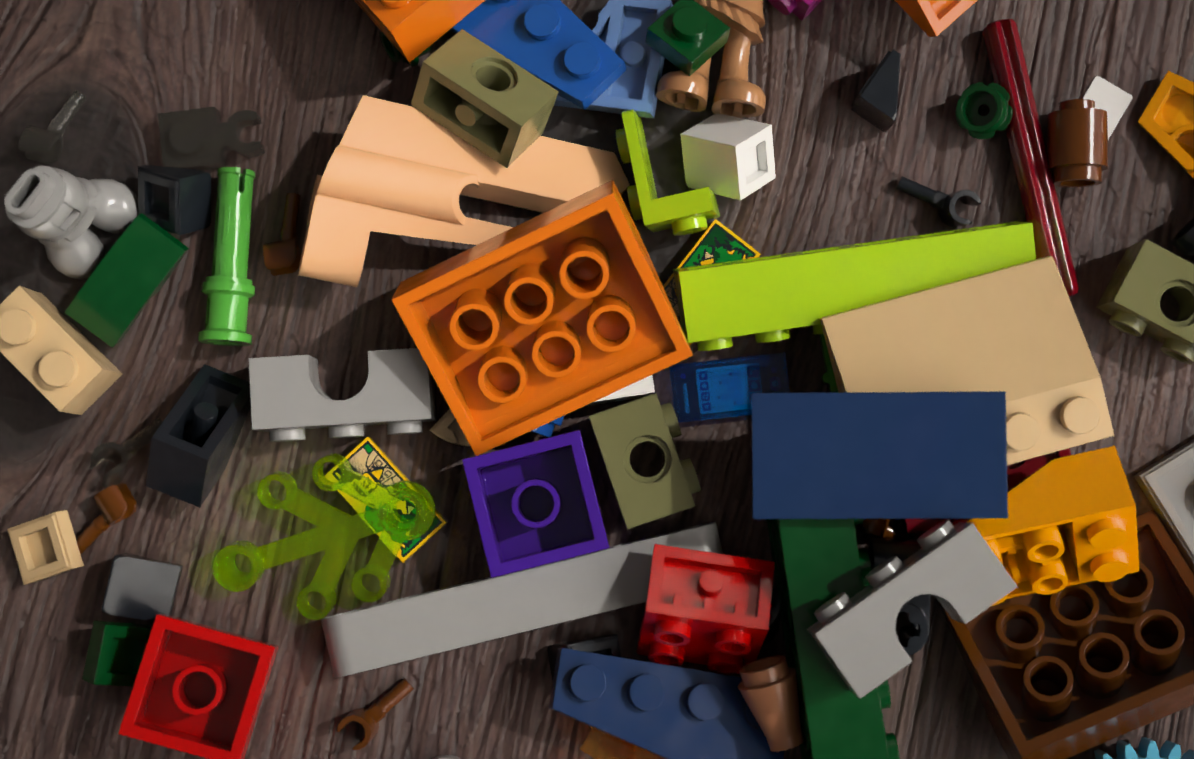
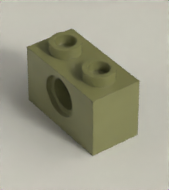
(483, 97)
(1136, 294)
(642, 497)

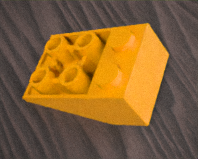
(1067, 525)

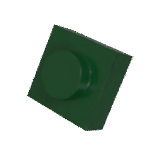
(687, 35)
(115, 653)

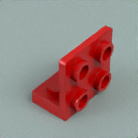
(705, 609)

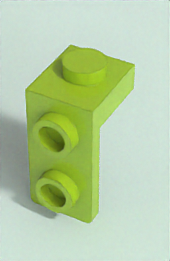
(683, 211)

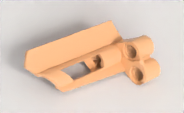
(406, 178)

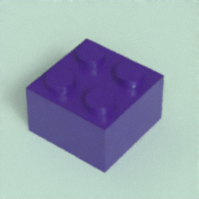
(535, 503)

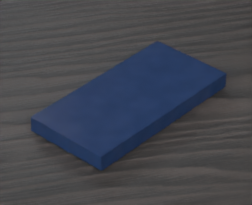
(879, 455)

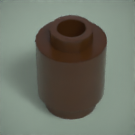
(1077, 143)

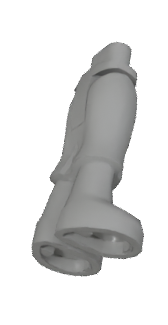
(60, 209)

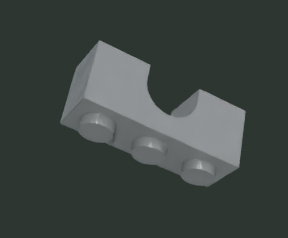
(290, 397)
(861, 631)

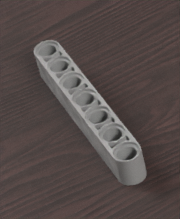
(501, 604)

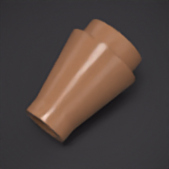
(773, 698)

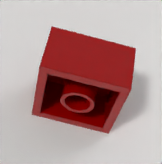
(198, 689)

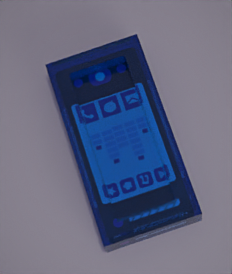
(725, 385)

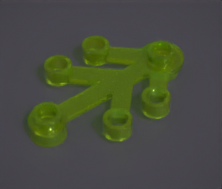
(335, 532)

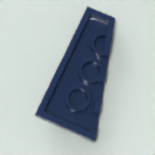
(658, 706)

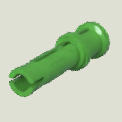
(228, 285)

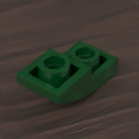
(126, 280)

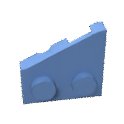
(624, 29)

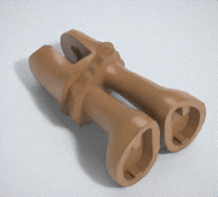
(733, 92)

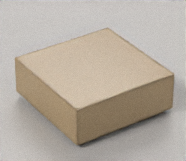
(45, 547)

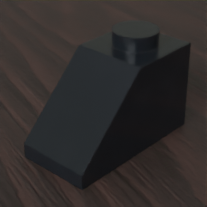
(198, 436)

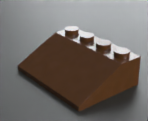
(1086, 659)

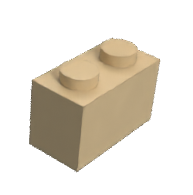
(52, 352)

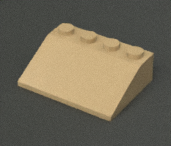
(981, 335)

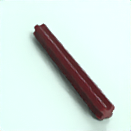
(1029, 149)

